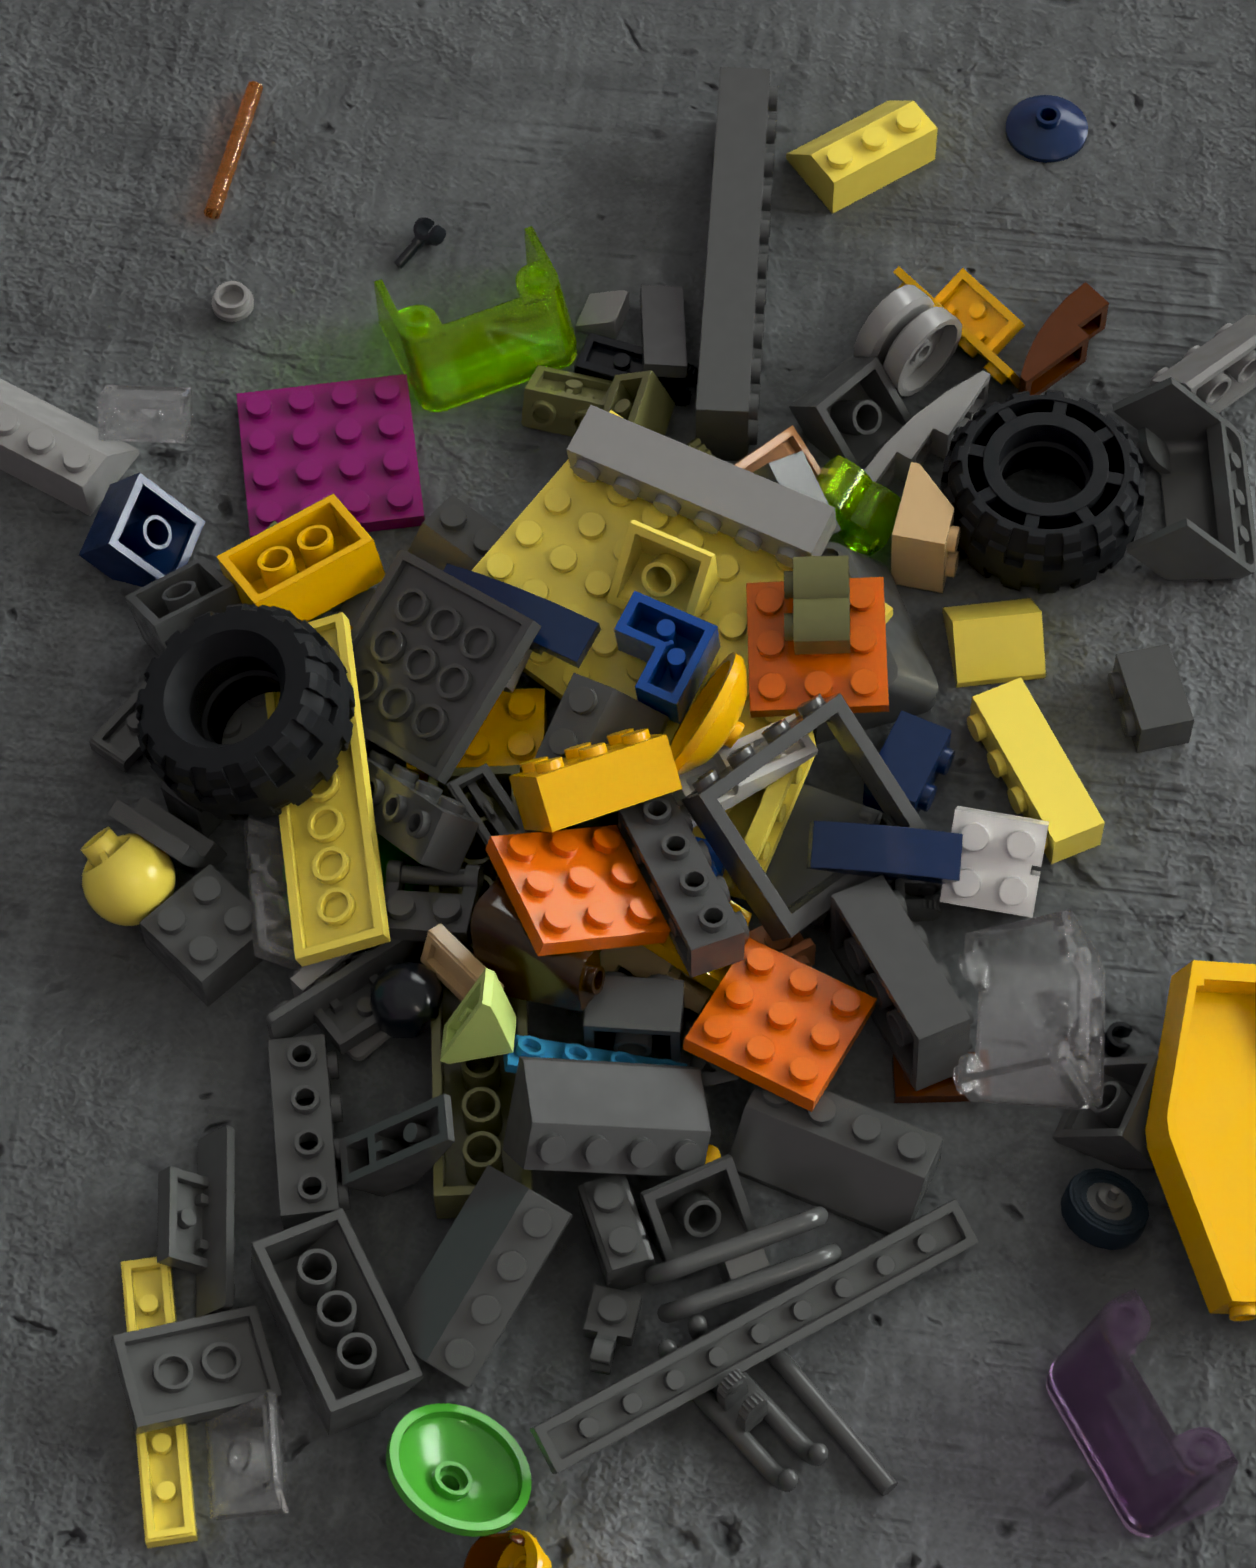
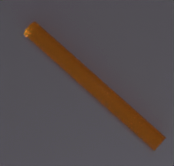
(233, 150)

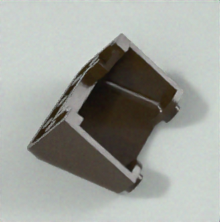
(504, 947)

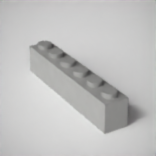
(699, 487)

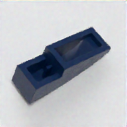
(885, 851)

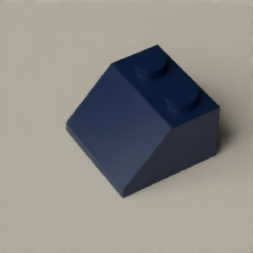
(140, 532)

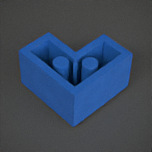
(676, 652)

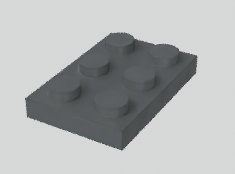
(194, 1368)

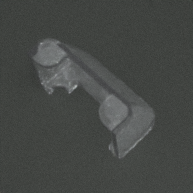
(1035, 1015)

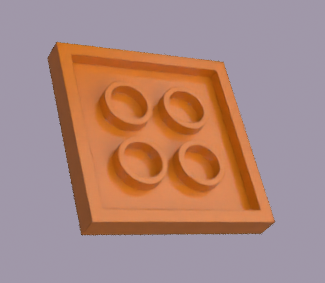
(785, 680)
(577, 890)
(780, 1024)

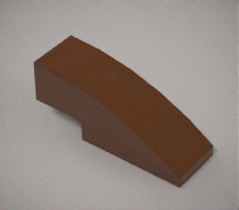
(1063, 340)

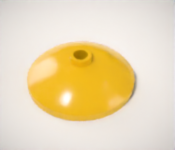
(712, 716)

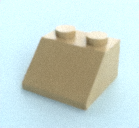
(924, 535)

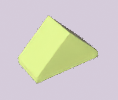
(480, 1024)

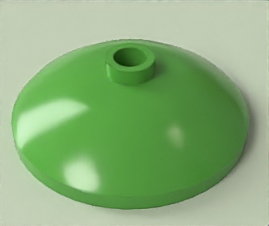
(458, 1469)

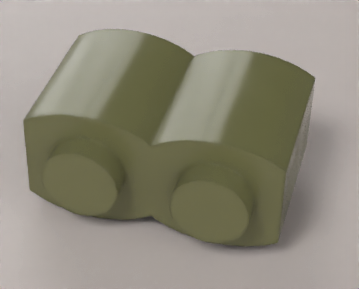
(819, 605)

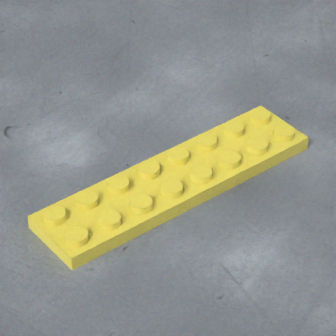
(333, 842)

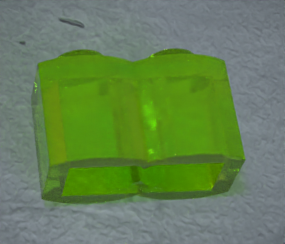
(862, 507)

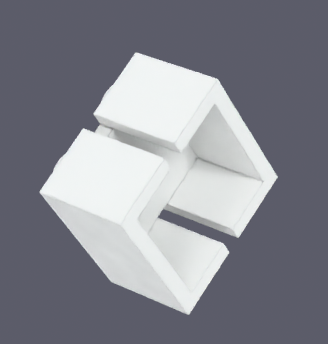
(997, 861)

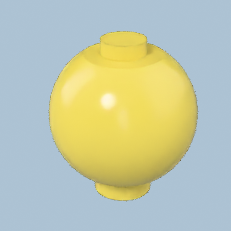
(125, 876)

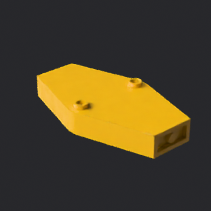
(1205, 1127)

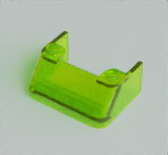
(485, 349)

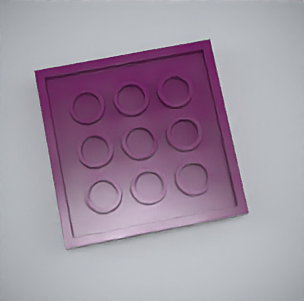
(327, 441)

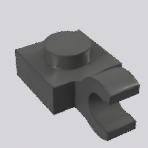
(610, 1321)

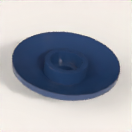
(1046, 128)

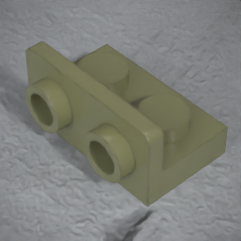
(559, 399)

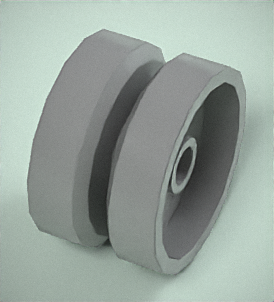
(909, 338)

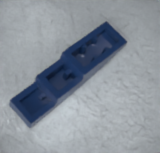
(562, 630)

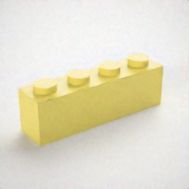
(1035, 768)

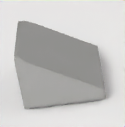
(604, 313)

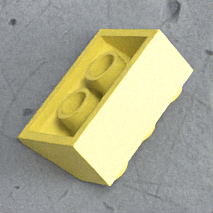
(866, 153)

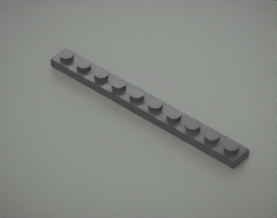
(753, 1336)

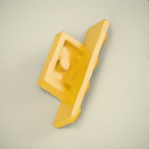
(984, 320)

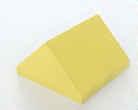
(663, 570)
(995, 642)

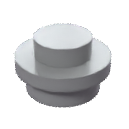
(232, 301)

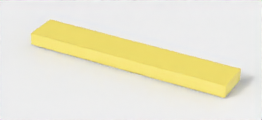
(163, 1452)

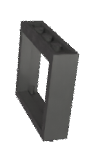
(703, 805)

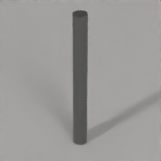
(833, 1422)

